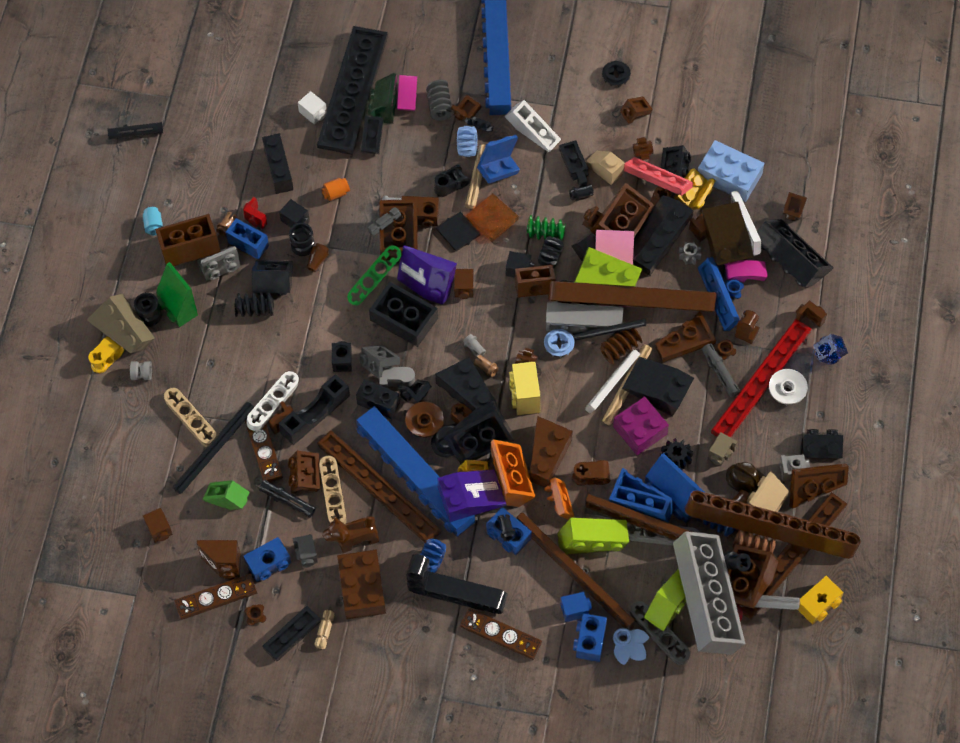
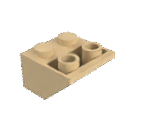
(770, 493)

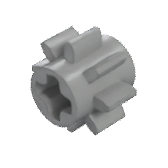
(690, 253)

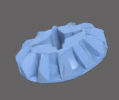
(552, 338)

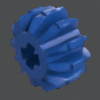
(435, 552)

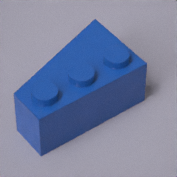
(640, 497)

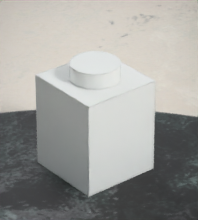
(312, 108)

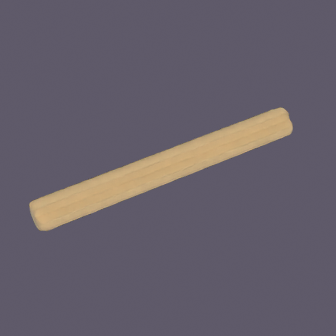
(622, 394)

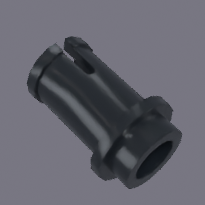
(581, 192)
(507, 530)

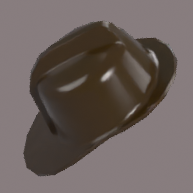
(743, 477)

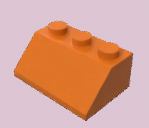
(512, 473)

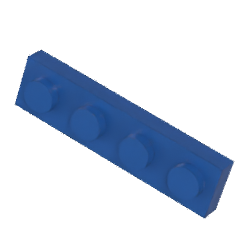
(714, 283)

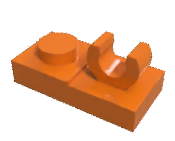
(560, 496)

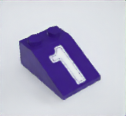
(426, 274)
(470, 493)

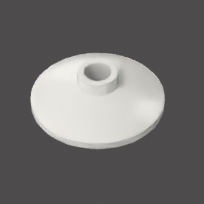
(788, 379)

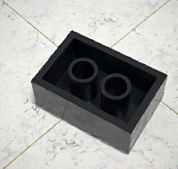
(403, 314)

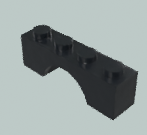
(299, 423)

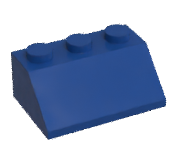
(674, 483)

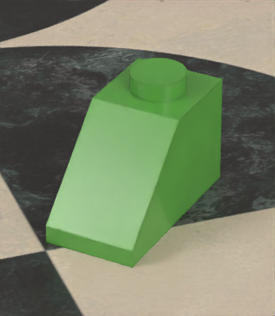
(226, 495)

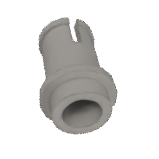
(475, 347)

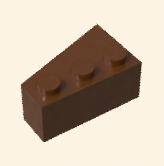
(549, 449)

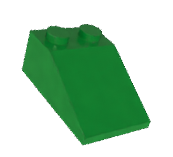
(176, 297)

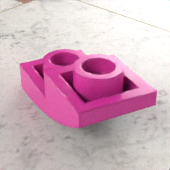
(407, 93)
(746, 270)

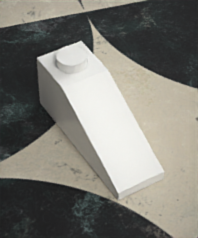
(532, 126)

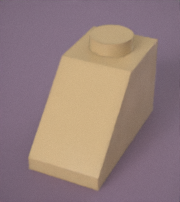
(606, 166)

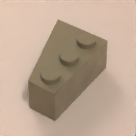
(122, 324)

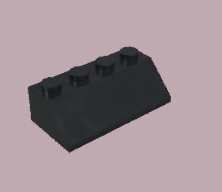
(659, 232)
(793, 253)

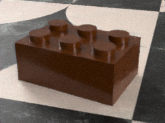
(188, 240)
(361, 584)

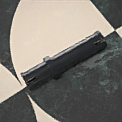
(113, 132)
(267, 488)

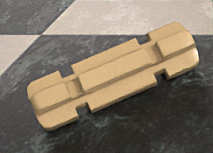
(324, 629)

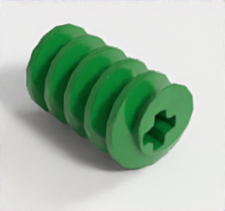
(545, 228)

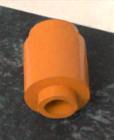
(335, 189)

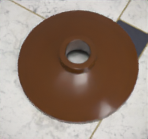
(424, 412)

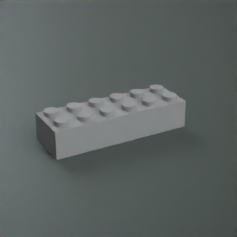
(708, 593)

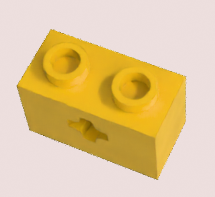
(825, 591)

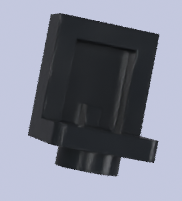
(415, 392)

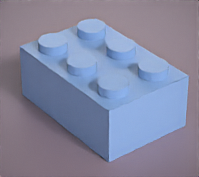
(731, 170)

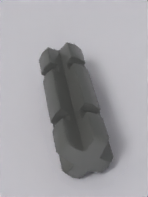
(384, 221)

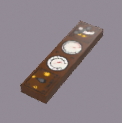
(265, 453)
(215, 596)
(501, 634)

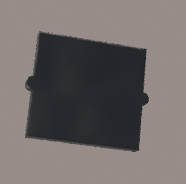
(458, 231)

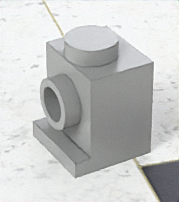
(787, 464)

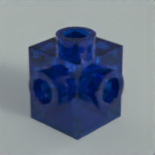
(830, 349)

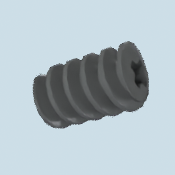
(439, 100)

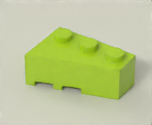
(606, 270)
(593, 535)
(667, 602)

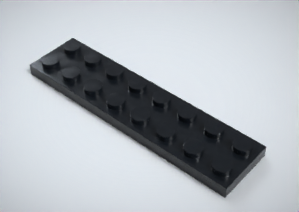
(352, 90)

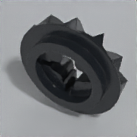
(621, 68)
(479, 123)

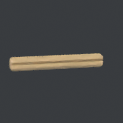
(475, 181)

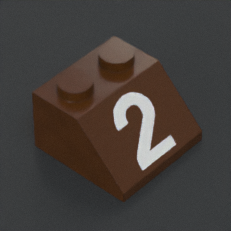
(221, 557)

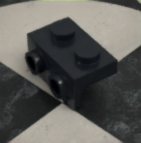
(822, 444)

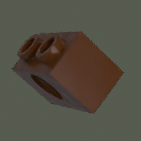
(533, 280)

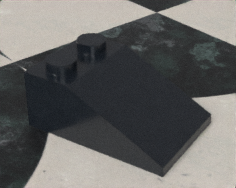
(659, 383)
(474, 434)

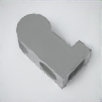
(397, 376)

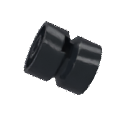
(301, 239)
(148, 308)

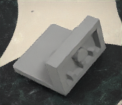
(219, 264)

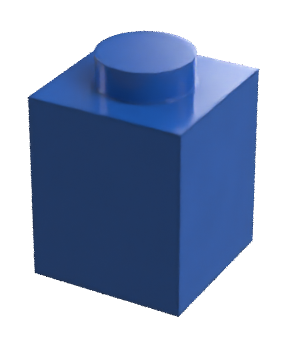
(574, 606)

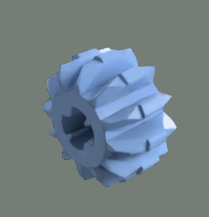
(467, 141)

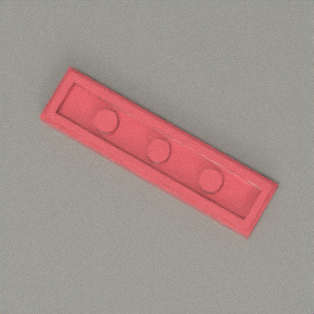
(658, 176)

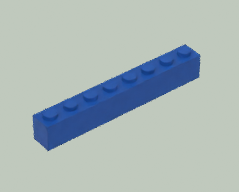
(496, 57)
(409, 465)

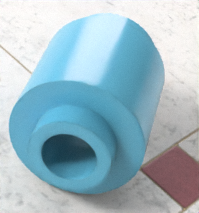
(152, 220)

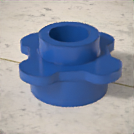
(738, 286)

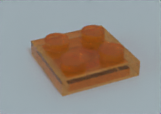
(492, 217)

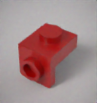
(254, 216)

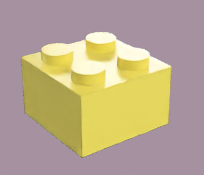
(524, 388)

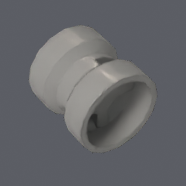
(141, 370)

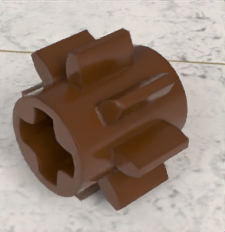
(643, 148)
(526, 356)

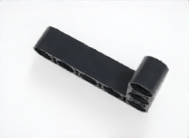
(452, 589)

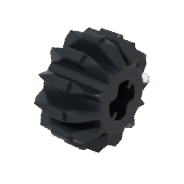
(550, 252)
(680, 449)

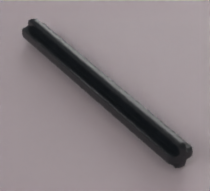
(212, 449)

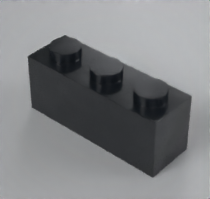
(277, 163)

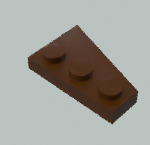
(687, 339)
(813, 481)

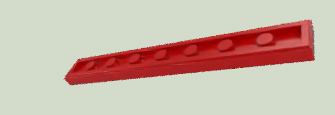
(760, 380)

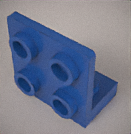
(497, 160)

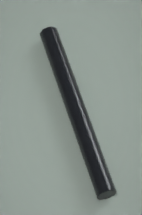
(609, 329)

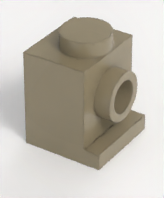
(722, 449)

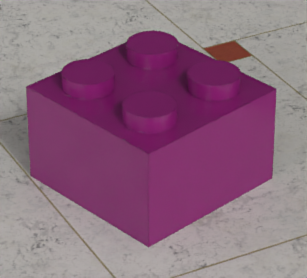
(640, 426)

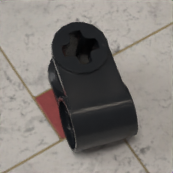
(452, 179)

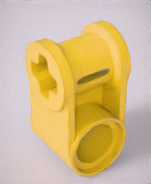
(107, 353)

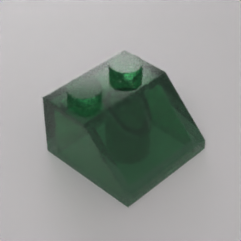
(384, 98)

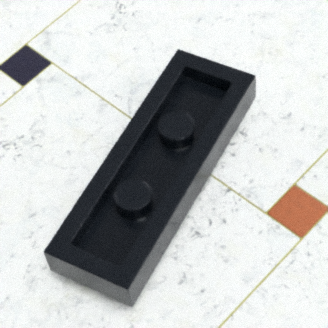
(291, 633)

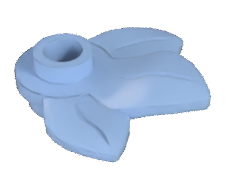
(632, 647)

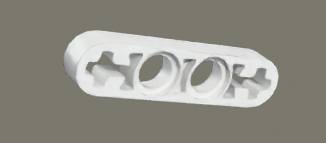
(270, 399)

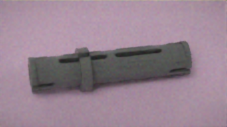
(718, 366)

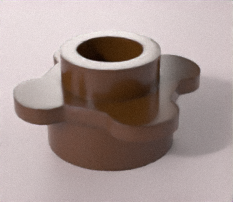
(725, 344)
(250, 611)

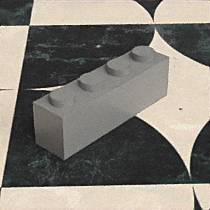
(581, 317)

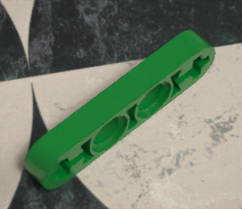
(371, 272)

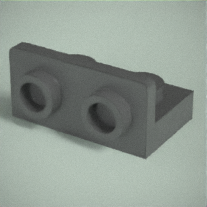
(376, 358)

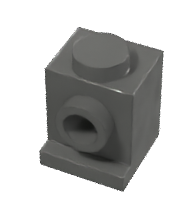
(305, 550)

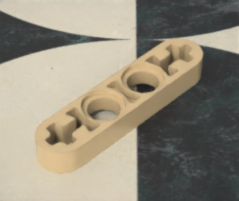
(190, 417)
(330, 492)

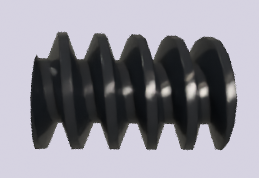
(254, 304)

